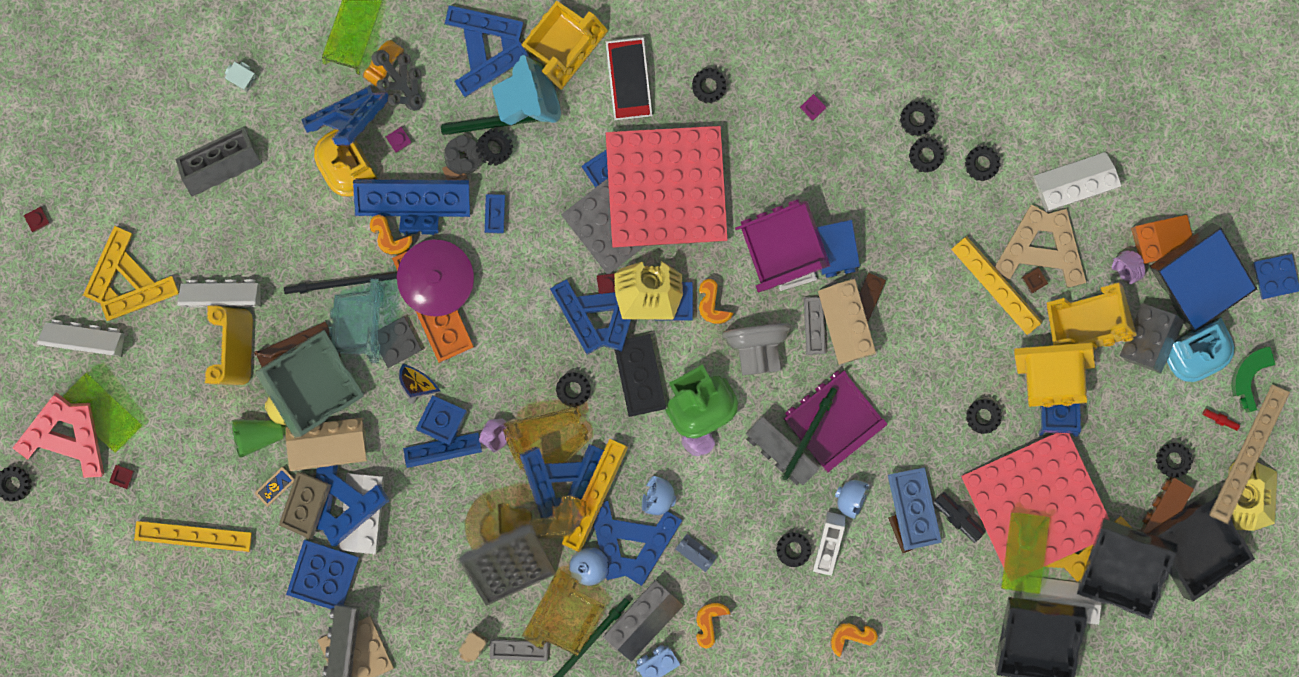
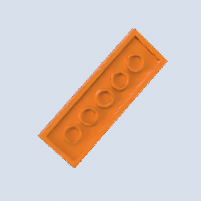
(445, 333)

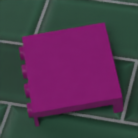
(784, 244)
(843, 427)

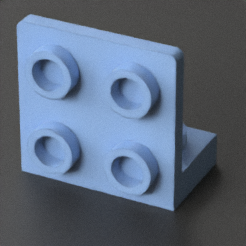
(657, 664)

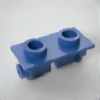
(412, 224)

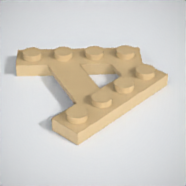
(1064, 258)

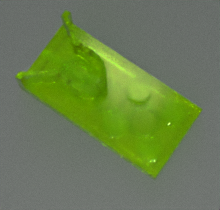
(351, 32)
(112, 421)
(1025, 552)

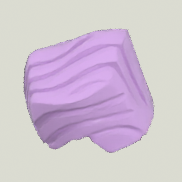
(1129, 266)
(493, 434)
(700, 445)

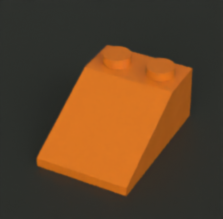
(1161, 237)

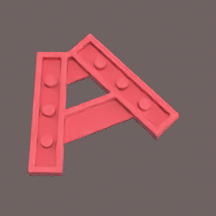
(82, 447)

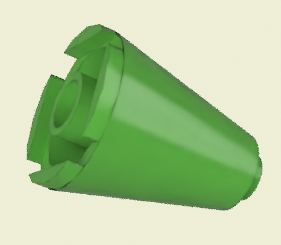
(255, 435)

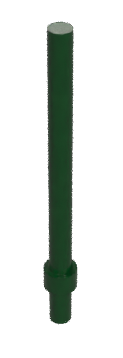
(825, 406)
(614, 614)

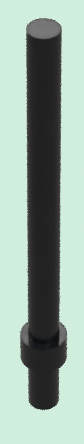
(303, 287)

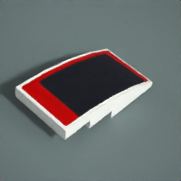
(628, 78)

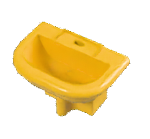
(341, 164)

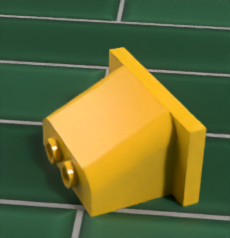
(563, 42)
(1055, 373)

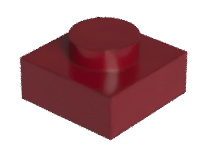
(37, 219)
(606, 283)
(121, 476)

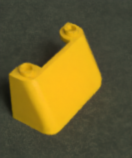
(236, 346)

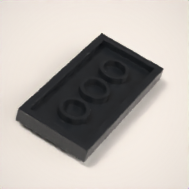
(640, 376)

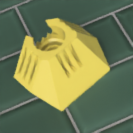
(648, 291)
(1258, 501)

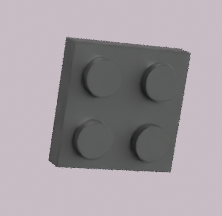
(397, 342)

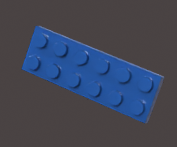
(412, 198)

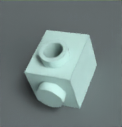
(240, 75)

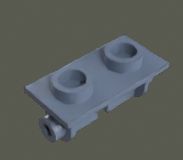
(696, 553)

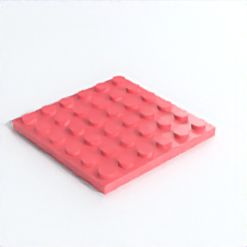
(666, 186)
(1043, 482)

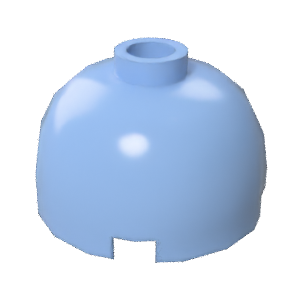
(659, 496)
(851, 497)
(589, 566)

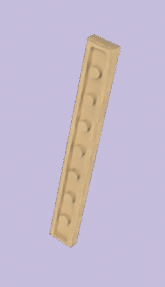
(1249, 454)

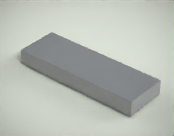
(814, 326)
(517, 650)

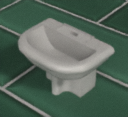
(758, 346)

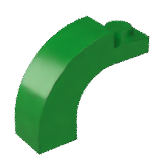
(1245, 372)

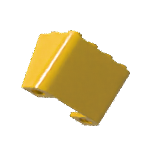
(1092, 320)

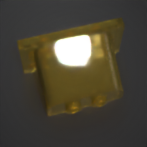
(563, 616)

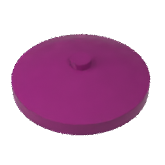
(435, 278)

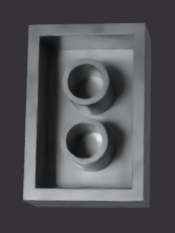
(1154, 338)

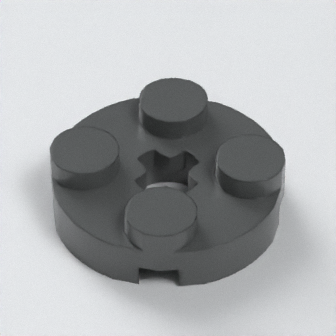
(452, 155)

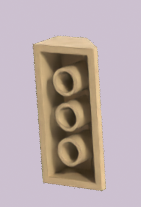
(846, 322)
(328, 445)

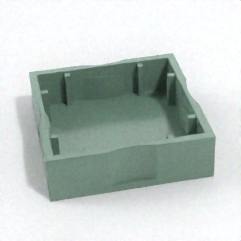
(309, 384)

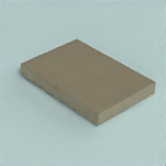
(304, 505)

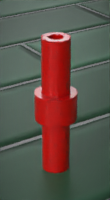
(1221, 419)

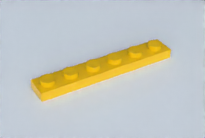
(997, 285)
(597, 491)
(193, 536)

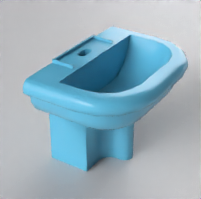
(527, 94)
(1201, 352)

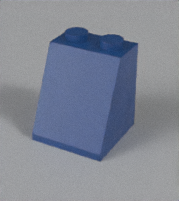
(840, 248)

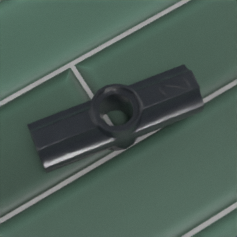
(959, 517)

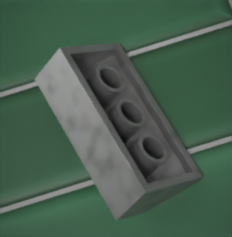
(217, 161)
(780, 449)
(643, 620)
(342, 641)

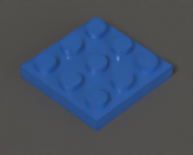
(322, 575)

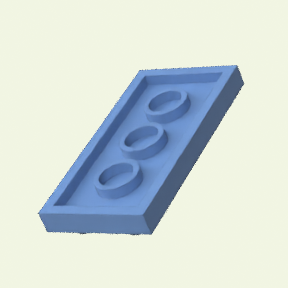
(914, 508)

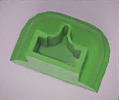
(701, 403)

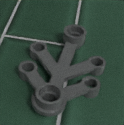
(413, 99)

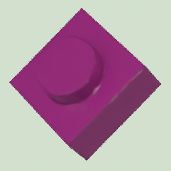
(813, 107)
(398, 139)

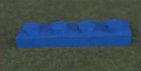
(440, 451)

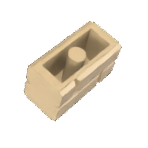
(472, 646)

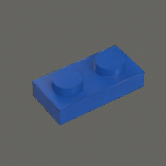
(494, 214)

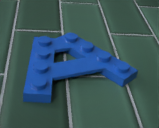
(484, 70)
(338, 115)
(576, 310)
(542, 475)
(360, 506)
(654, 538)

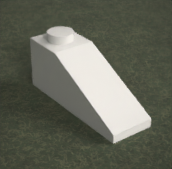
(829, 543)

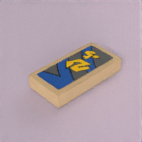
(275, 486)

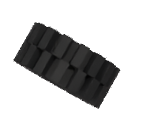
(708, 74)
(925, 110)
(487, 154)
(992, 157)
(926, 166)
(573, 401)
(972, 416)
(1185, 460)
(23, 478)
(793, 561)

